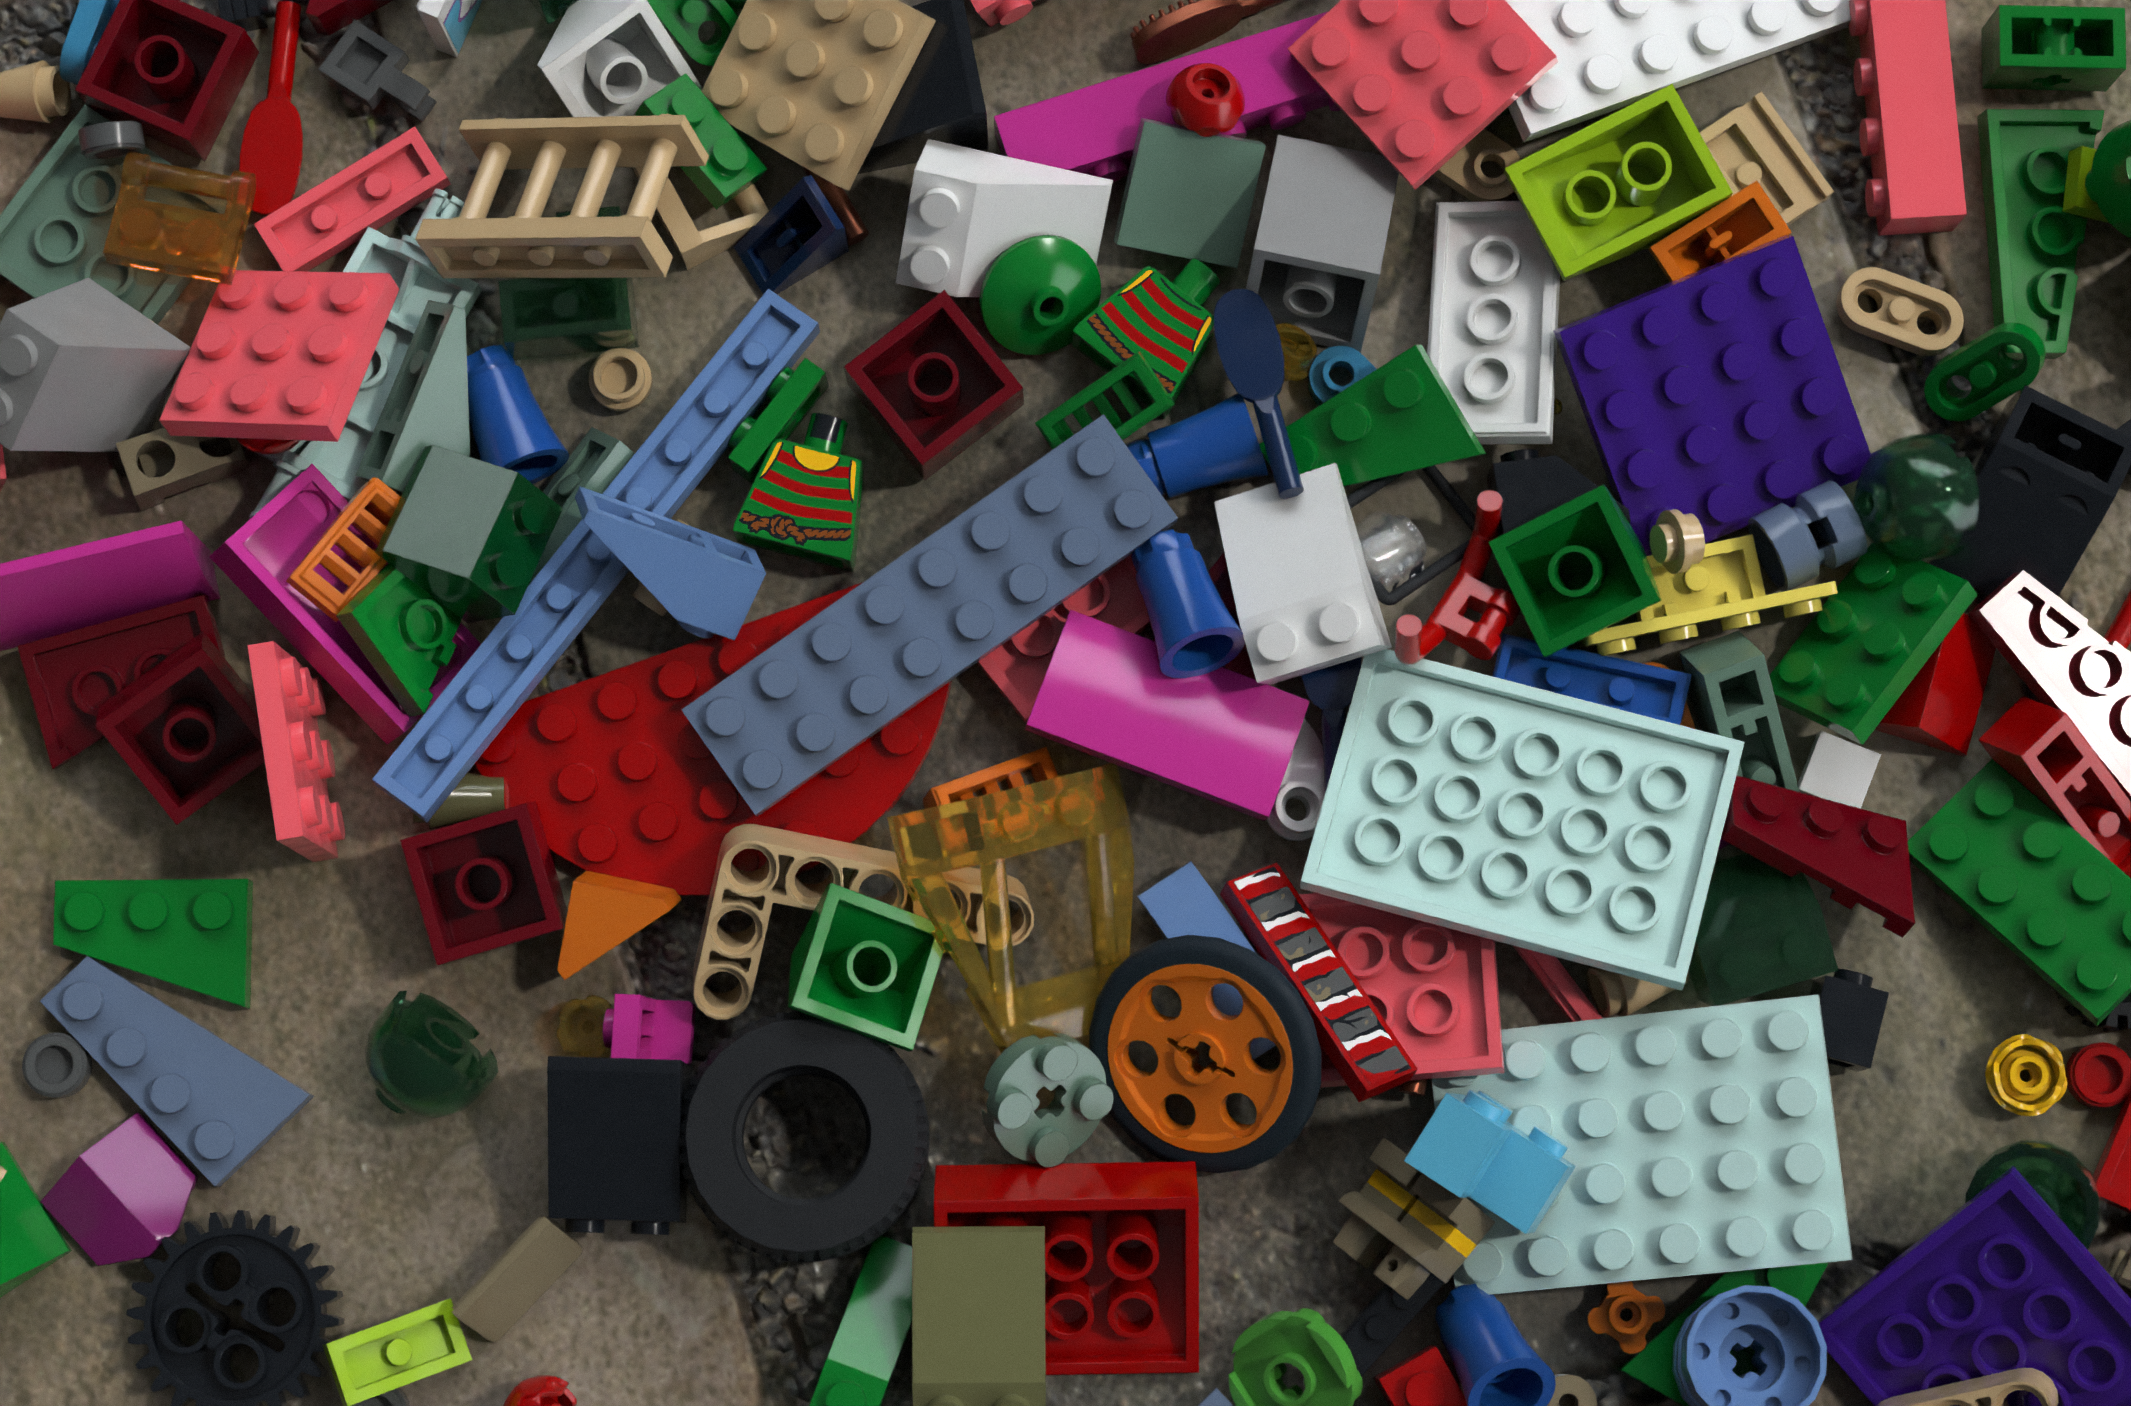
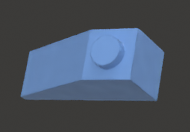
(691, 572)

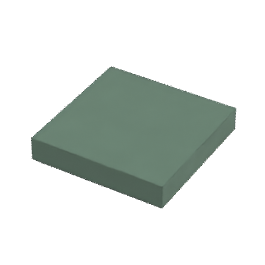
(1189, 193)

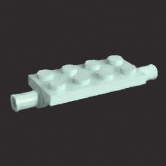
(417, 284)

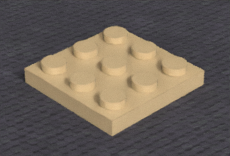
(817, 77)

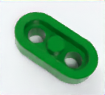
(684, 18)
(1987, 369)

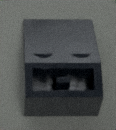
(2040, 493)

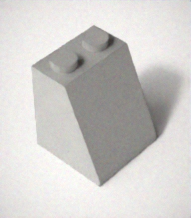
(1323, 238)
(82, 371)

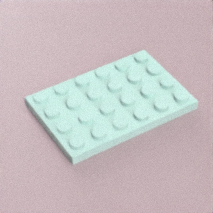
(1524, 817)
(1690, 1140)

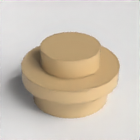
(620, 379)
(1677, 540)

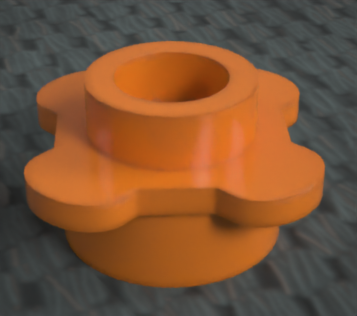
(1628, 1333)

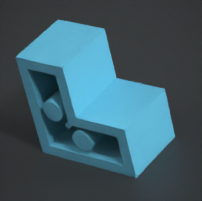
(1486, 1158)

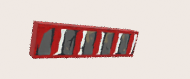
(1342, 1012)

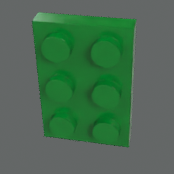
(1869, 642)

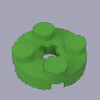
(1305, 1343)

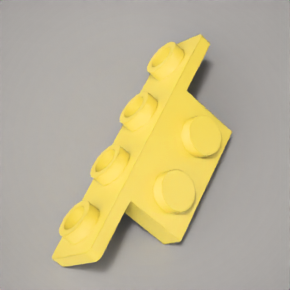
(1720, 587)

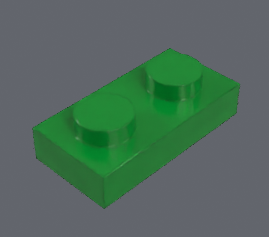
(730, 162)
(791, 400)

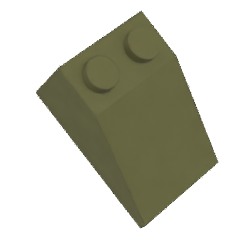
(978, 1316)

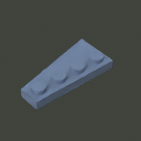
(183, 1076)

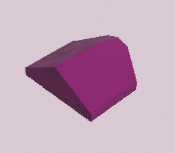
(123, 1194)

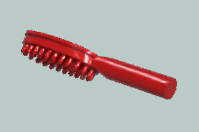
(274, 130)

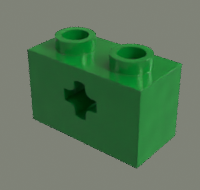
(2053, 48)

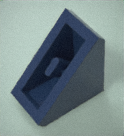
(793, 239)

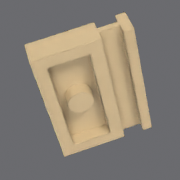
(1759, 147)

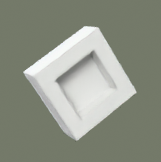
(1838, 770)

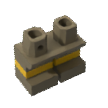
(1422, 1219)

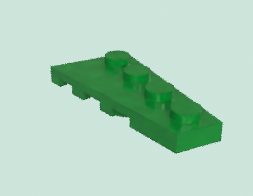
(2027, 233)

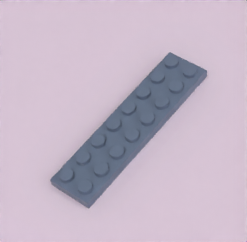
(929, 615)

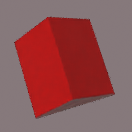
(1946, 693)

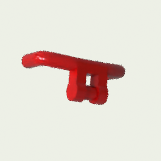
(1465, 591)

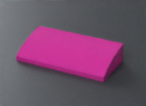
(265, 555)
(102, 582)
(1197, 733)

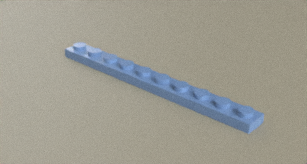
(584, 568)

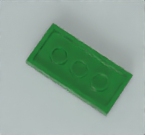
(2033, 887)

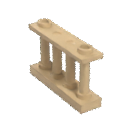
(572, 244)

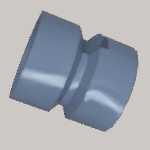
(1787, 545)

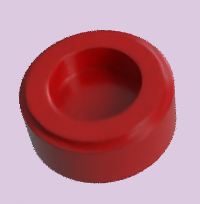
(2099, 1075)

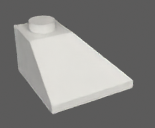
(610, 58)

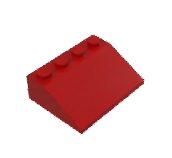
(1114, 1255)

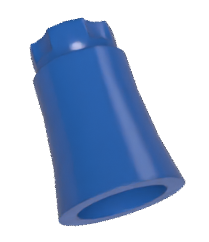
(508, 418)
(1202, 450)
(1184, 607)
(1491, 1352)

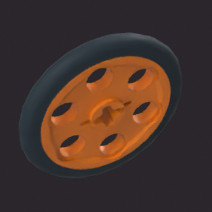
(1270, 1011)

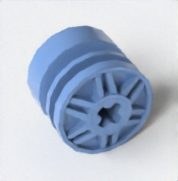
(1779, 1330)

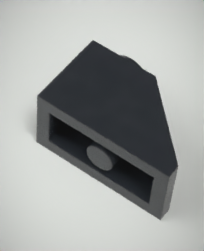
(1535, 486)

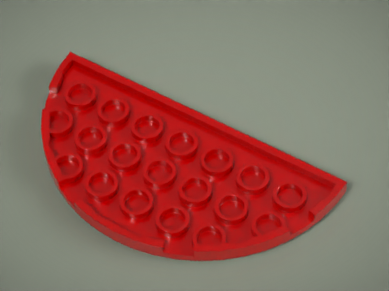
(641, 794)

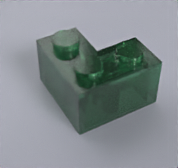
(568, 313)

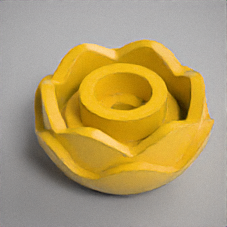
(2046, 1071)

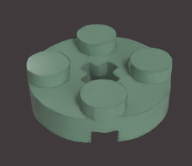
(1071, 1116)

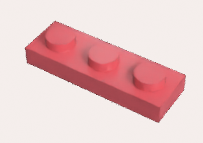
(350, 201)

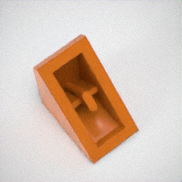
(1720, 233)
(606, 913)

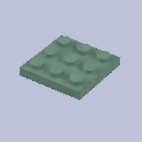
(62, 218)

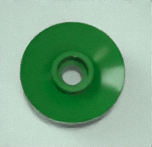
(1024, 279)

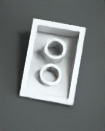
(979, 203)
(1299, 578)

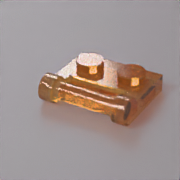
(178, 237)

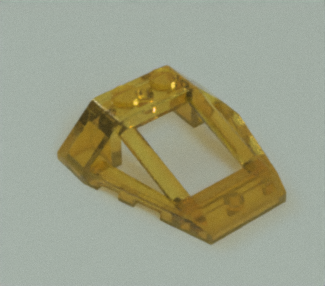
(1006, 825)

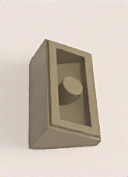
(518, 1279)

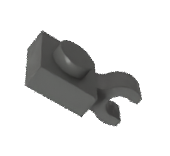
(373, 67)

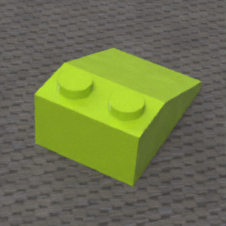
(1619, 184)

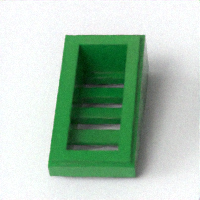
(1056, 429)

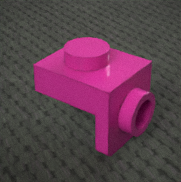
(649, 1028)

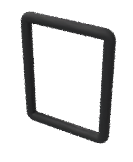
(1440, 565)

